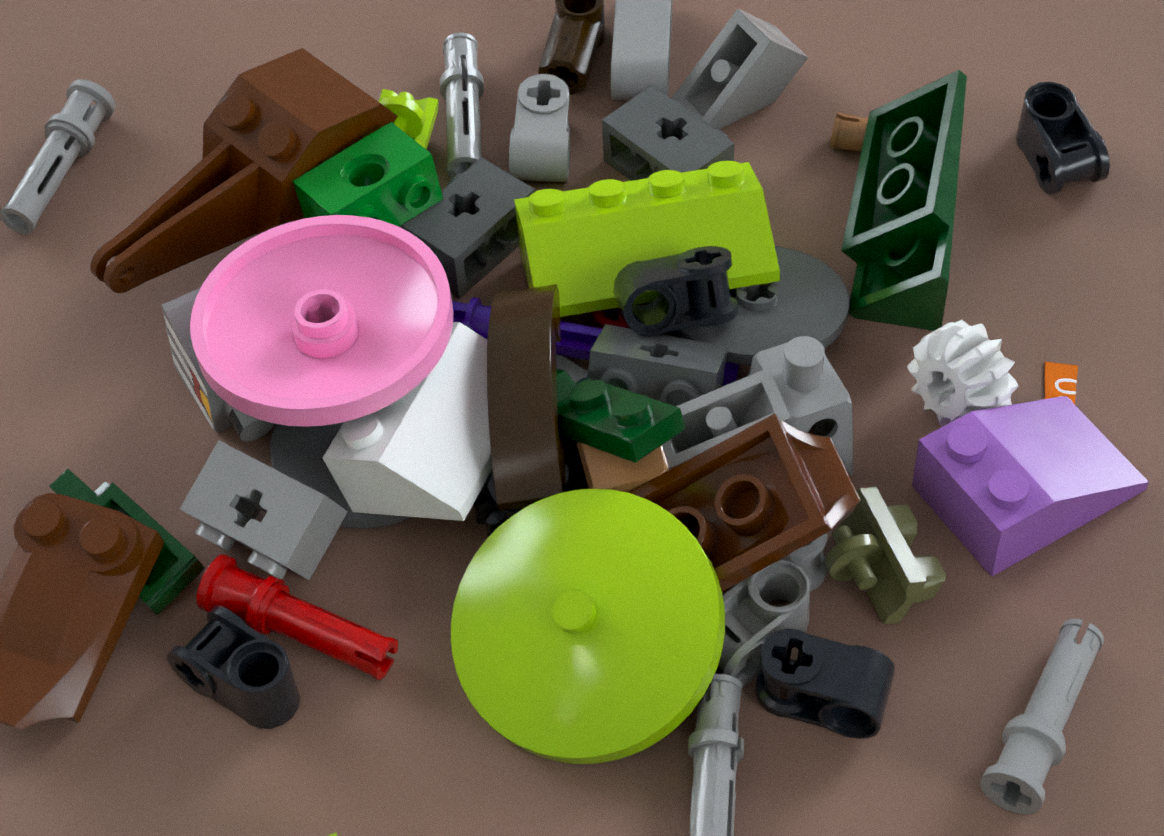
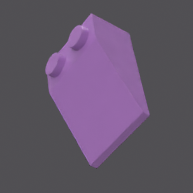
(1021, 477)

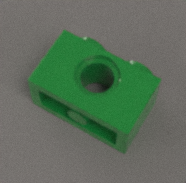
(375, 178)

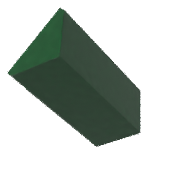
(906, 206)

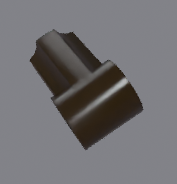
(573, 41)

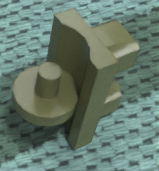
(877, 555)

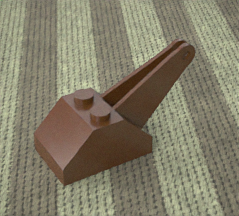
(255, 143)

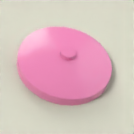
(322, 320)

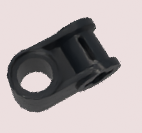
(1059, 138)
(686, 287)
(228, 665)
(828, 683)

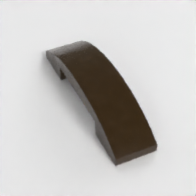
(524, 396)

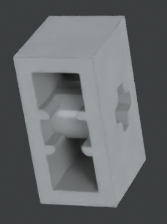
(296, 520)

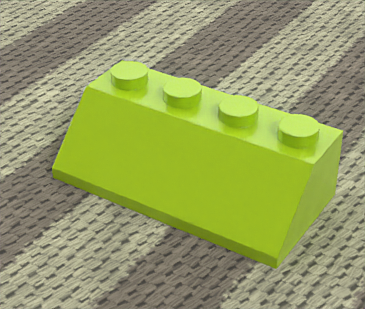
(595, 231)

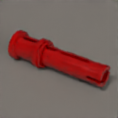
(270, 607)

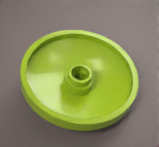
(588, 626)

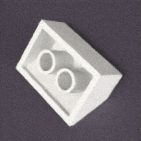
(426, 448)

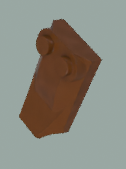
(756, 496)
(66, 604)

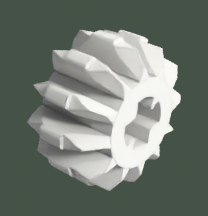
(961, 371)

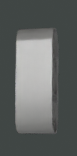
(640, 47)

